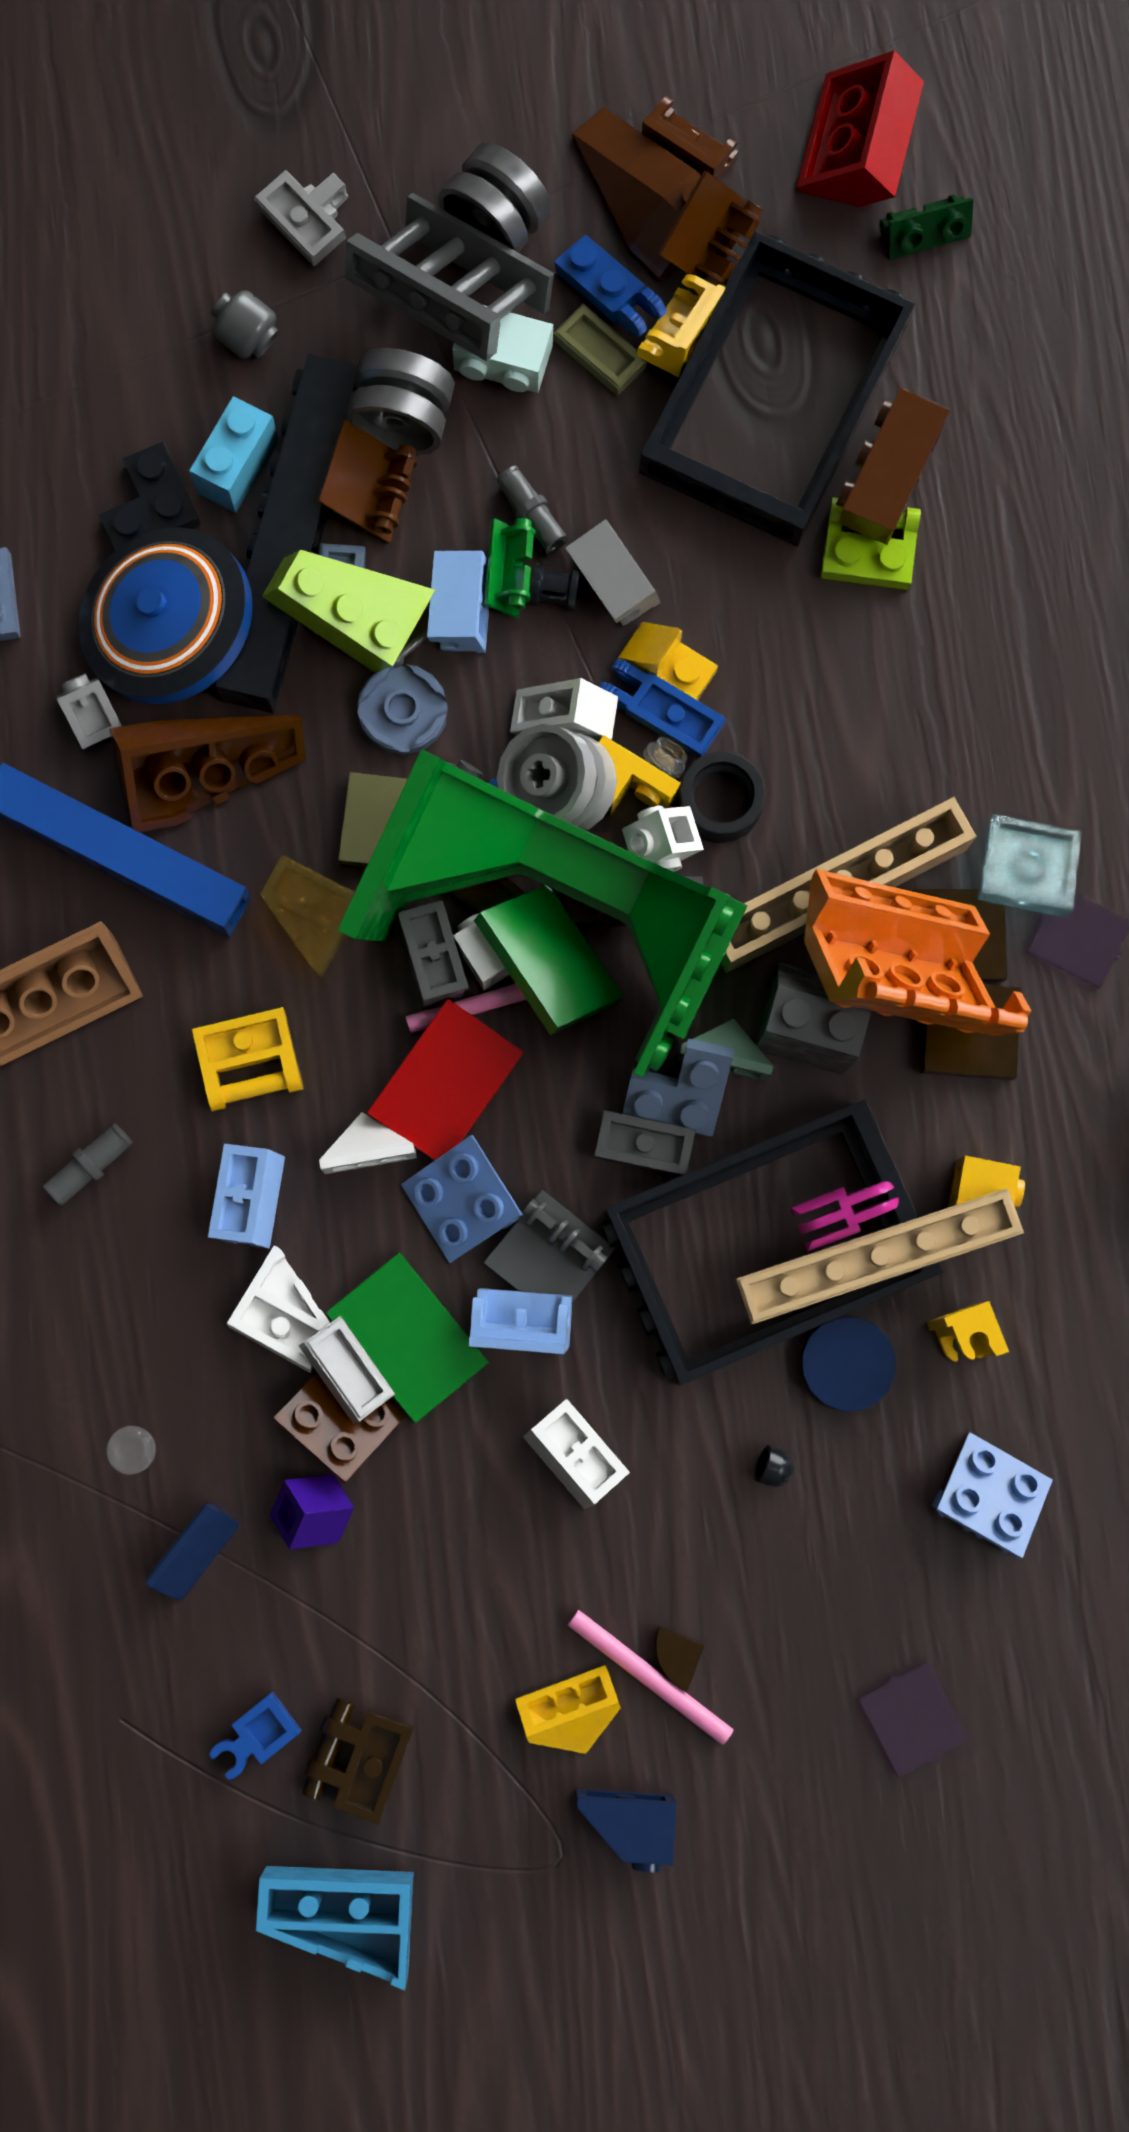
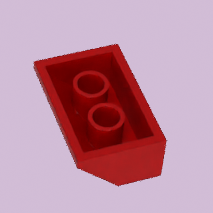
(861, 131)

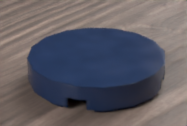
(848, 1364)

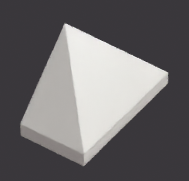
(366, 1145)

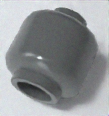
(244, 324)

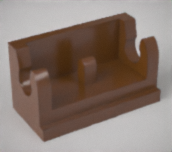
(688, 141)

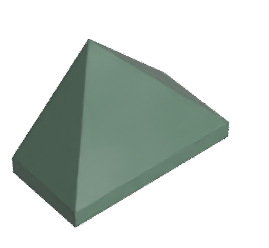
(747, 1057)

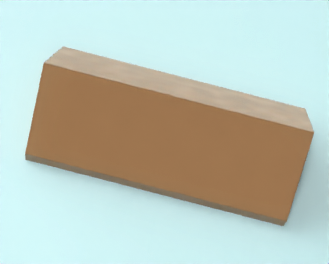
(62, 990)

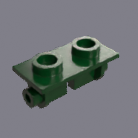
(934, 226)

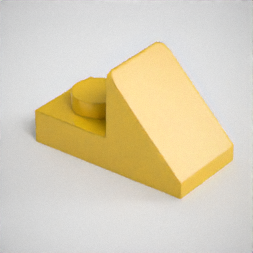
(660, 651)
(649, 782)

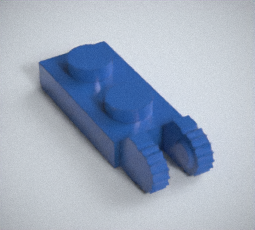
(608, 285)
(666, 709)

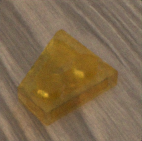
(308, 910)

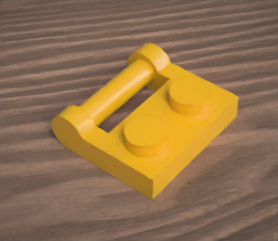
(243, 1044)

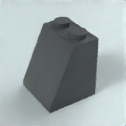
(807, 1026)

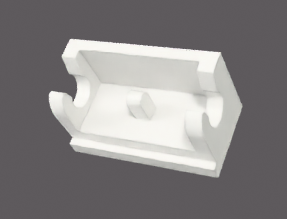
(576, 1454)

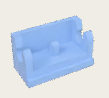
(457, 606)
(246, 1195)
(521, 1321)

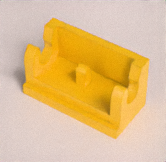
(680, 329)
(974, 1331)

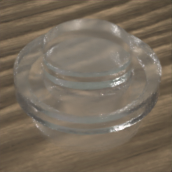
(666, 756)
(131, 1450)

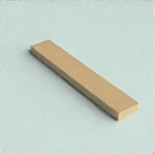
(879, 1256)

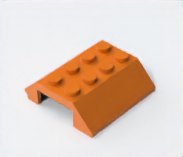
(903, 955)

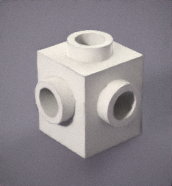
(655, 836)

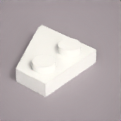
(278, 1311)

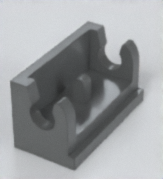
(432, 954)

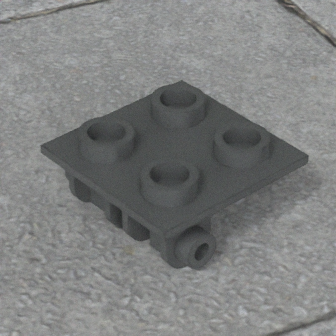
(549, 1250)

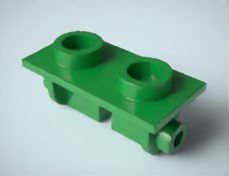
(506, 575)

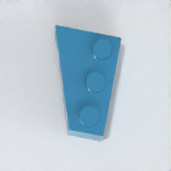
(341, 1915)

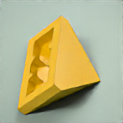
(570, 1712)

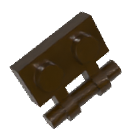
(373, 1764)

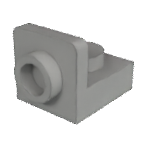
(87, 710)

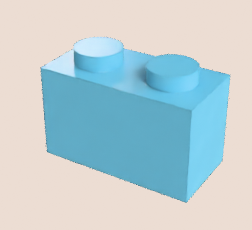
(234, 454)

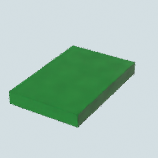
(548, 959)
(409, 1337)

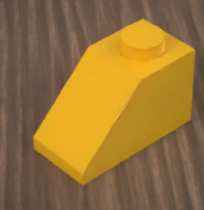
(980, 1177)

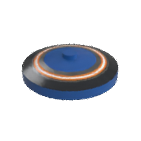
(165, 615)

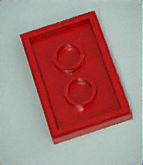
(445, 1081)

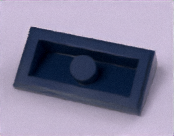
(193, 1551)

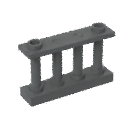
(435, 303)

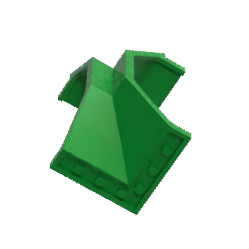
(466, 832)

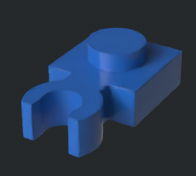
(260, 1732)

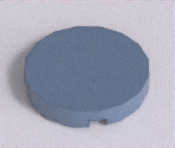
(402, 709)

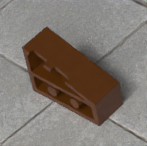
(891, 465)

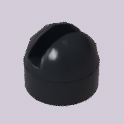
(773, 1467)

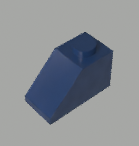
(633, 1825)

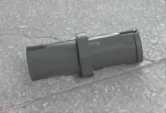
(532, 507)
(88, 1164)

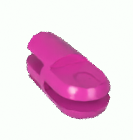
(845, 1212)

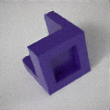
(311, 1511)

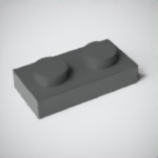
(644, 1143)

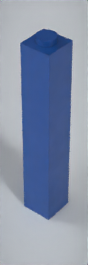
(121, 852)

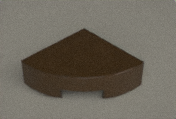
(678, 1656)

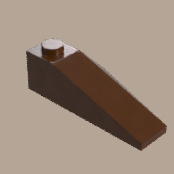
(640, 184)
(189, 763)

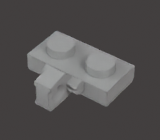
(305, 213)

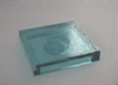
(1030, 865)

